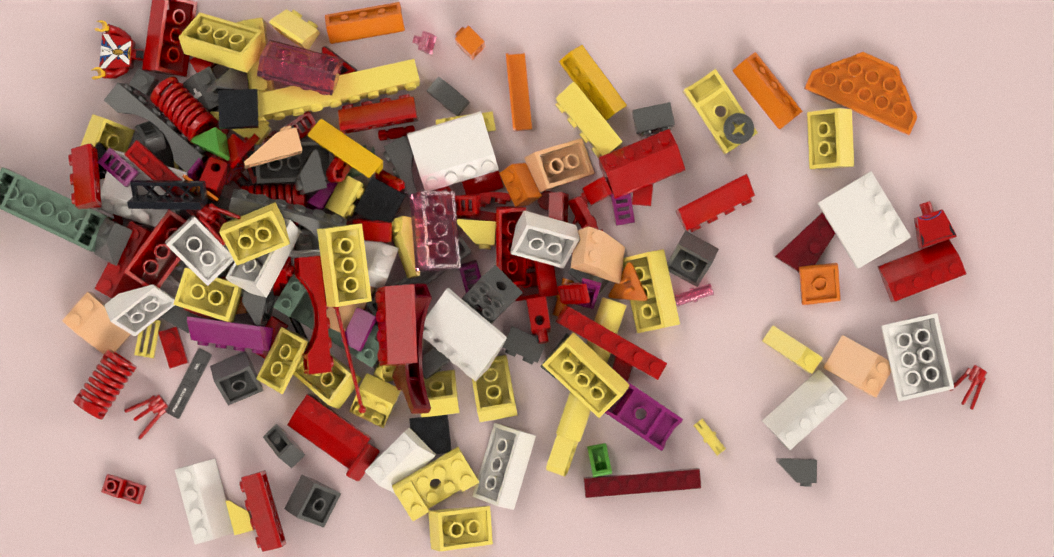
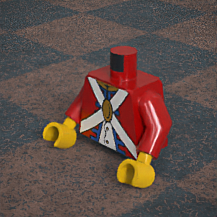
(116, 52)

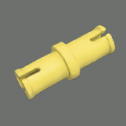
(709, 437)

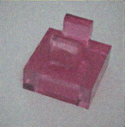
(425, 42)

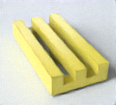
(146, 343)

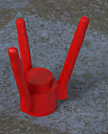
(208, 215)
(977, 377)
(156, 405)

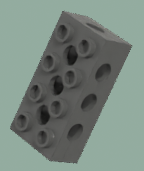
(496, 287)

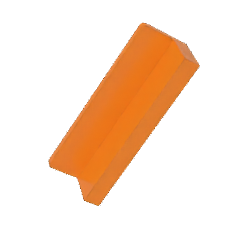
(364, 23)
(767, 90)
(518, 92)

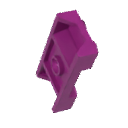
(656, 424)

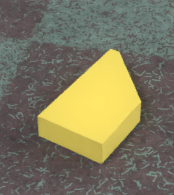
(239, 518)

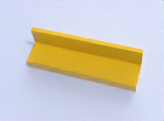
(592, 82)
(346, 148)

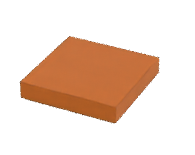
(819, 283)

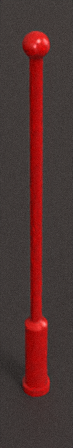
(362, 409)

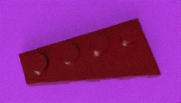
(808, 244)

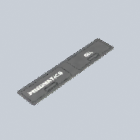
(188, 383)

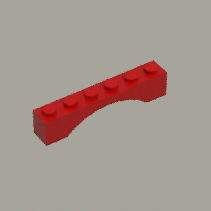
(611, 342)
(317, 354)

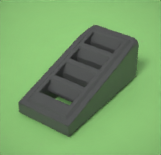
(151, 136)

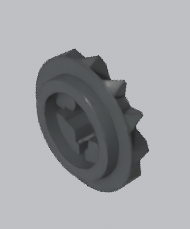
(748, 128)

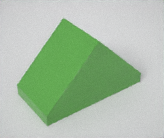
(213, 142)
(599, 460)

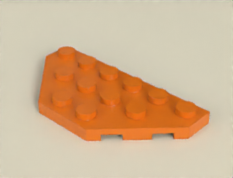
(867, 88)

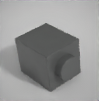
(144, 82)

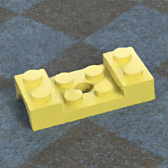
(705, 97)
(417, 493)

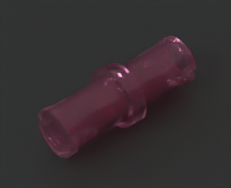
(693, 295)

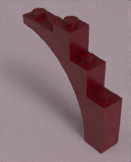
(410, 377)

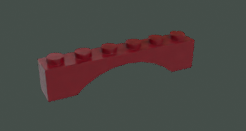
(642, 483)

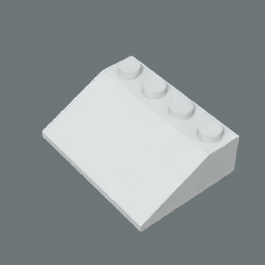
(453, 151)
(115, 195)
(864, 220)
(462, 335)
(917, 357)

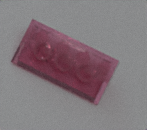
(300, 67)
(435, 230)

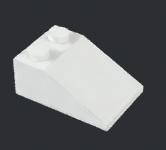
(200, 250)
(379, 261)
(138, 308)

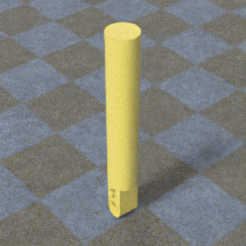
(575, 412)

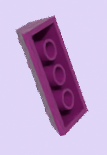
(231, 334)

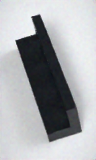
(165, 201)

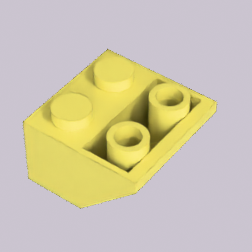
(345, 196)
(378, 399)

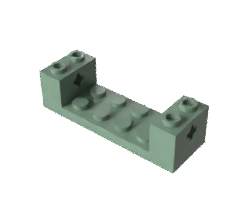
(49, 210)
(297, 304)

